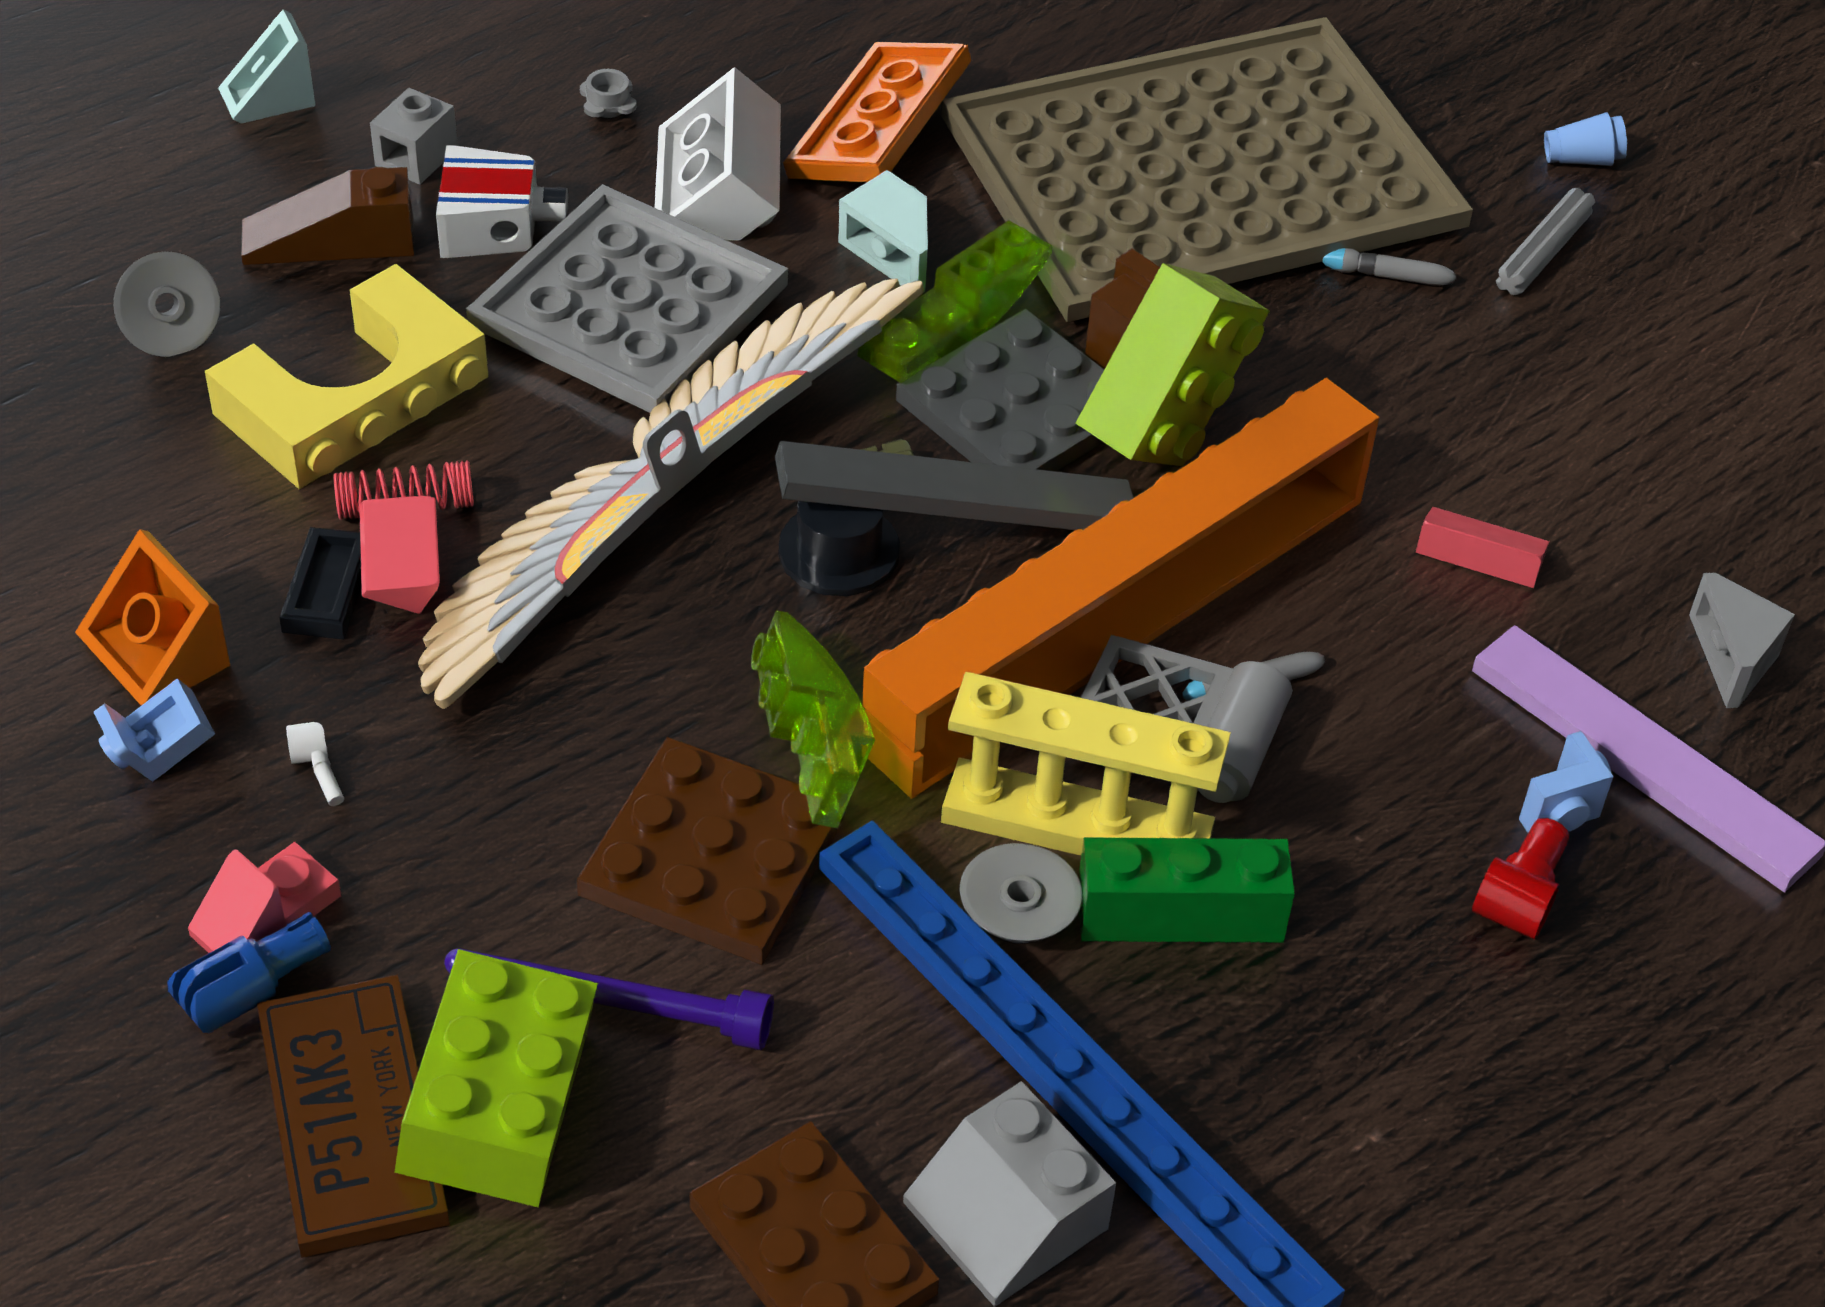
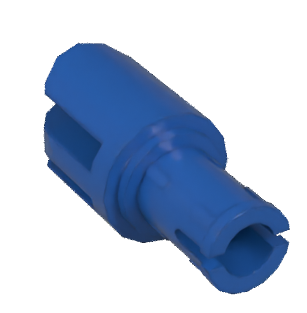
(244, 972)

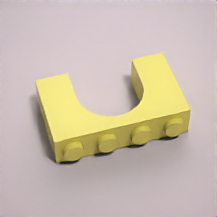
(317, 428)

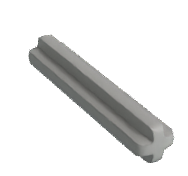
(1545, 241)

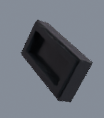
(324, 585)

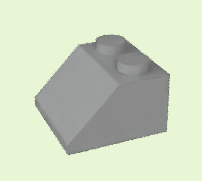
(1011, 1194)

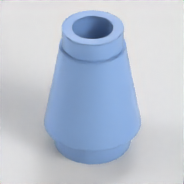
(1588, 141)

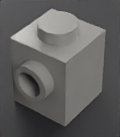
(413, 134)

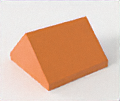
(154, 623)

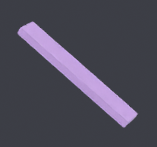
(1651, 758)

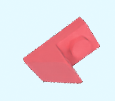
(261, 899)

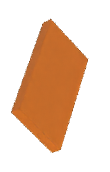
(877, 111)

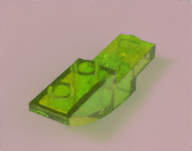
(965, 302)
(817, 711)

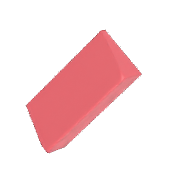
(1482, 546)
(399, 551)

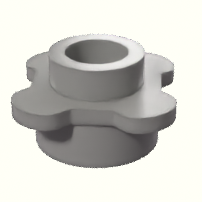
(607, 94)

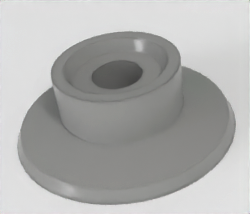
(189, 319)
(1023, 873)

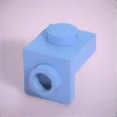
(156, 732)
(1573, 791)

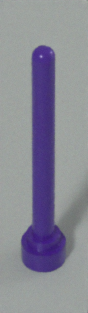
(742, 1017)

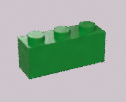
(1185, 889)

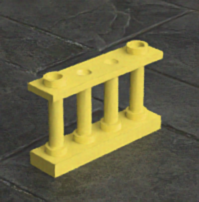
(1058, 725)

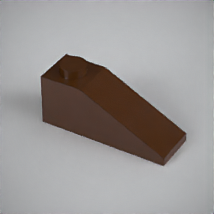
(340, 219)

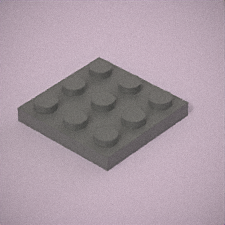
(1008, 396)

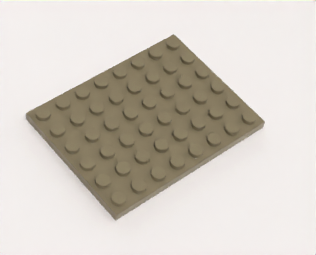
(1205, 161)

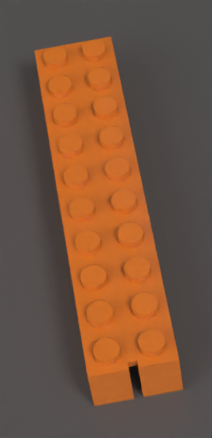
(1123, 576)

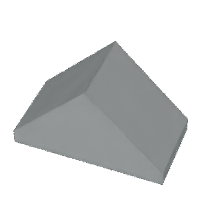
(1738, 634)

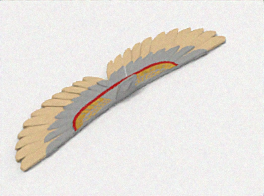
(607, 502)

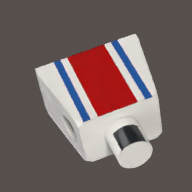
(492, 203)

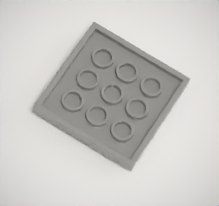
(627, 297)

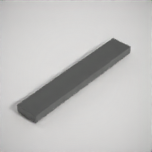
(945, 487)

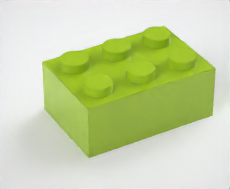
(1173, 367)
(495, 1078)

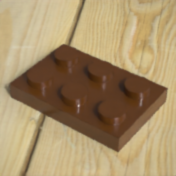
(810, 1230)

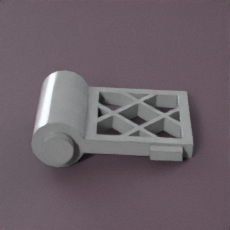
(1239, 700)

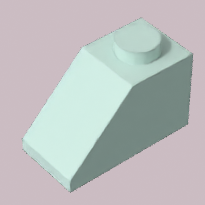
(887, 227)

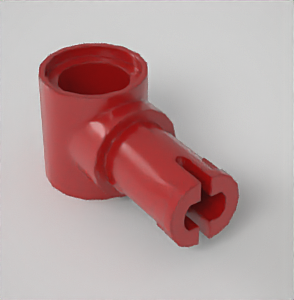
(1523, 886)

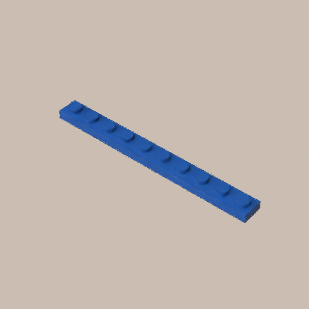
(1077, 1077)

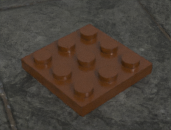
(708, 851)

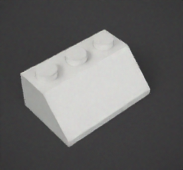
(722, 159)

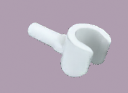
(308, 744)

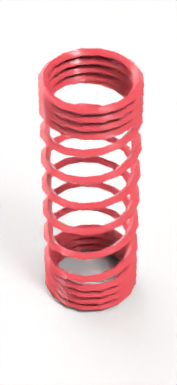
(458, 474)

